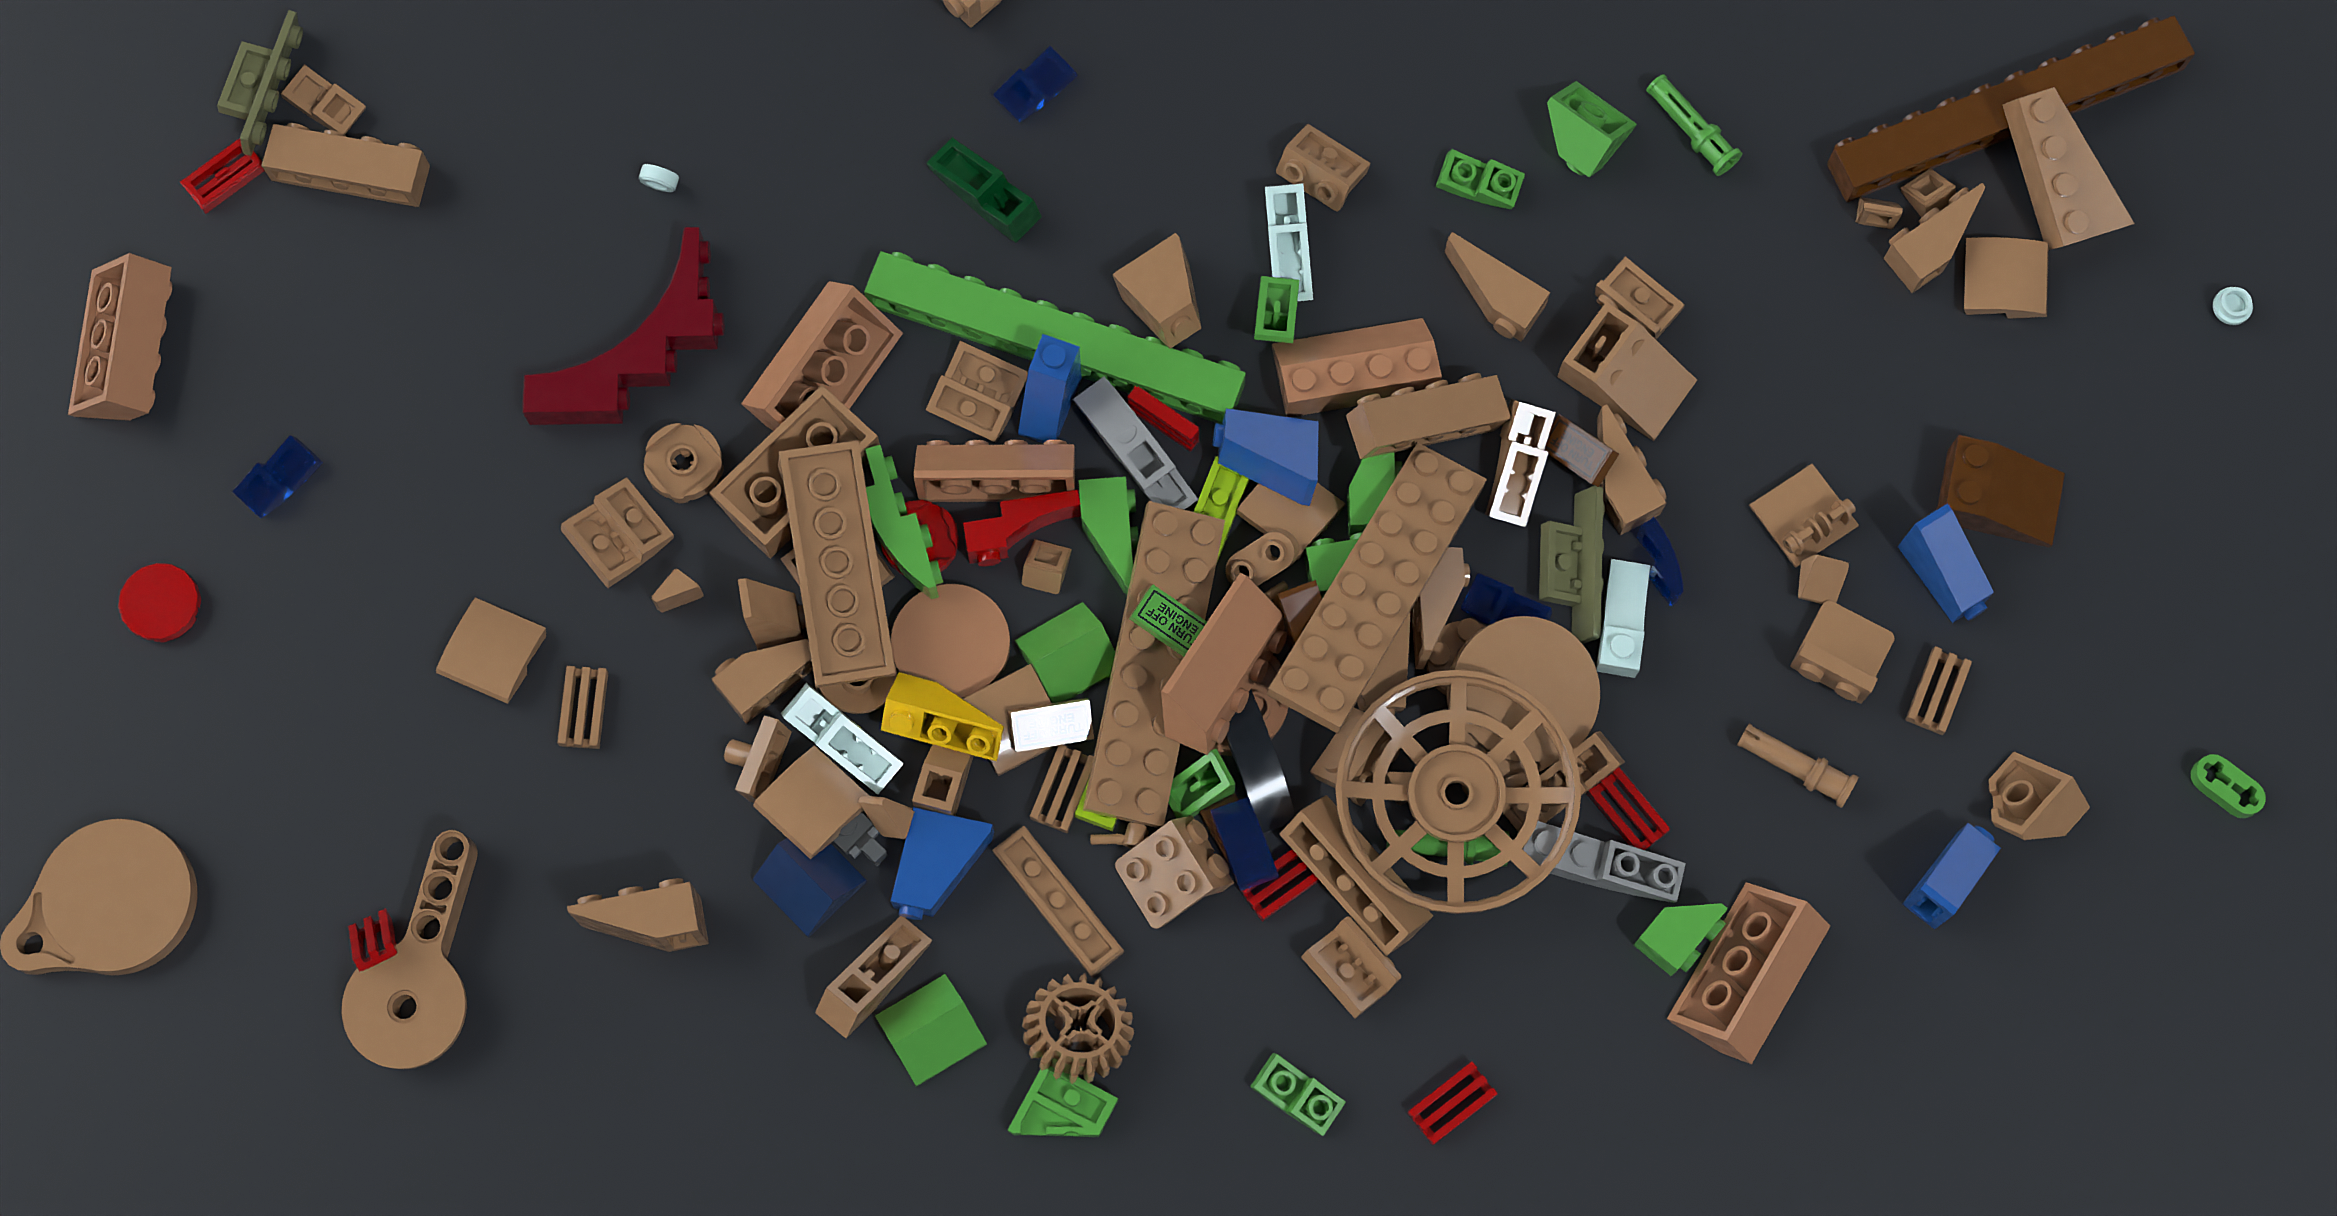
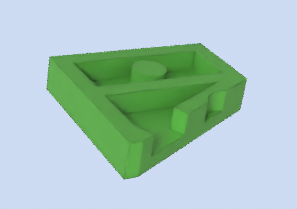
(1063, 1108)

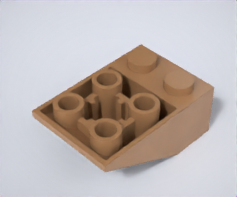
(1628, 371)
(659, 917)

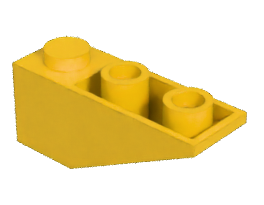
(939, 717)

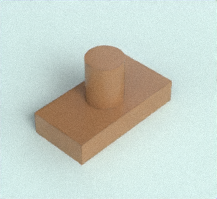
(759, 759)

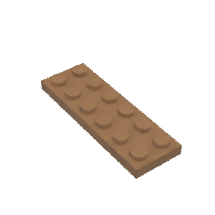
(837, 564)

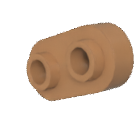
(1260, 561)

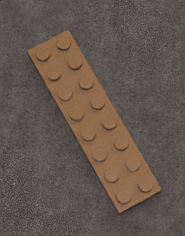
(1376, 588)
(1132, 756)

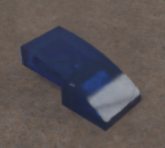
(1036, 86)
(278, 478)
(1666, 571)
(1495, 601)
(1244, 844)

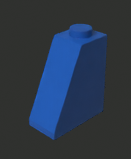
(1049, 389)
(1271, 451)
(1947, 564)
(935, 860)
(1952, 875)

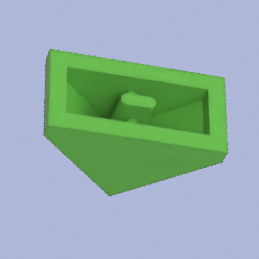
(1276, 309)
(1201, 786)

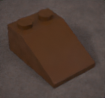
(2001, 491)

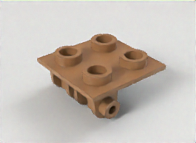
(1804, 515)

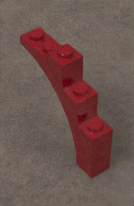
(646, 358)

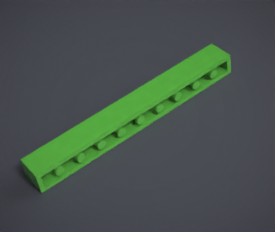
(1016, 326)

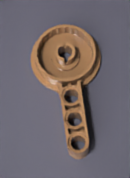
(416, 972)

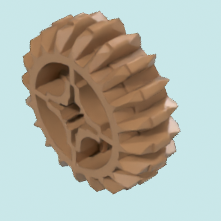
(1058, 1005)

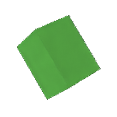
(1069, 653)
(931, 1030)

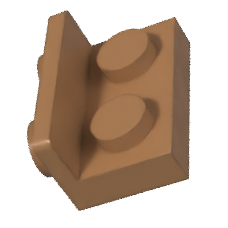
(1322, 166)

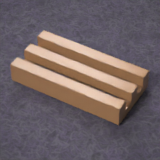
(1950, 660)
(586, 675)
(1050, 820)

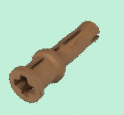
(1816, 774)

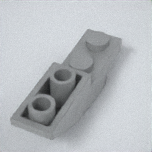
(1134, 445)
(1609, 864)

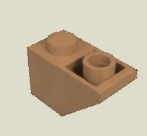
(942, 780)

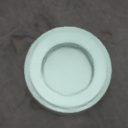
(658, 178)

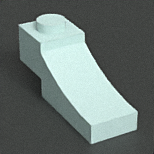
(1289, 236)
(1623, 618)
(841, 738)

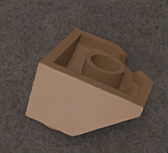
(2034, 799)

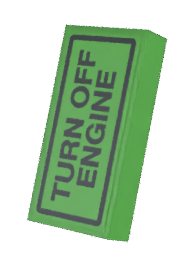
(1167, 620)

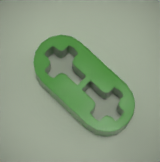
(2232, 779)

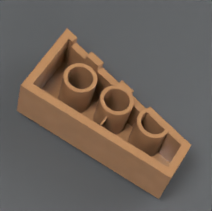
(2061, 172)

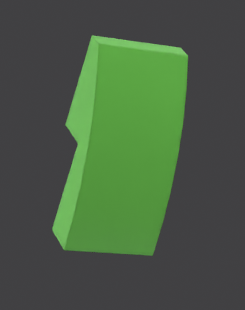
(1479, 181)
(1297, 1094)

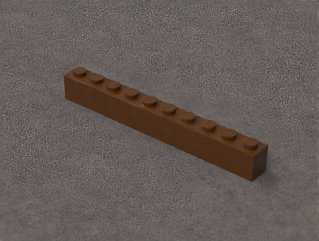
(1979, 120)

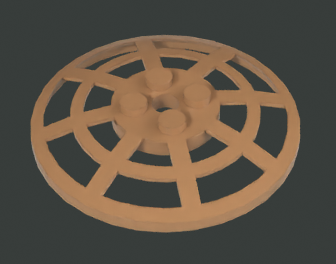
(1465, 766)

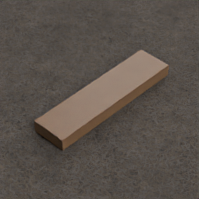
(1058, 901)

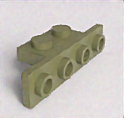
(254, 81)
(1574, 564)

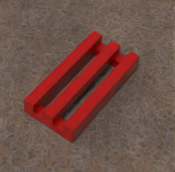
(226, 181)
(1163, 418)
(1638, 799)
(1280, 863)
(369, 932)
(1479, 1082)

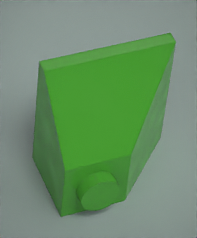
(1586, 128)

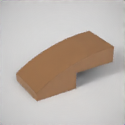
(323, 101)

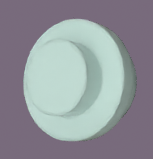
(2233, 305)

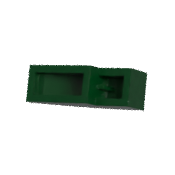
(985, 189)

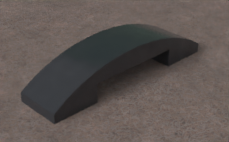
(1259, 767)

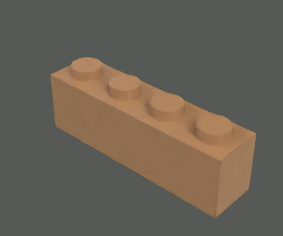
(346, 164)
(1427, 415)
(1320, 844)

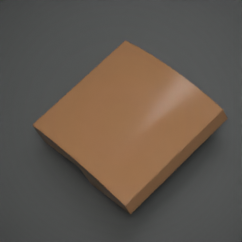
(2006, 277)
(978, 392)
(1271, 511)
(617, 532)
(491, 650)
(1012, 692)
(811, 802)

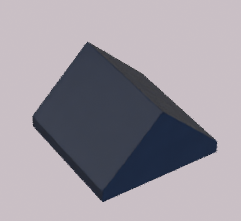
(806, 887)

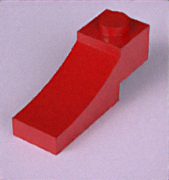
(991, 538)

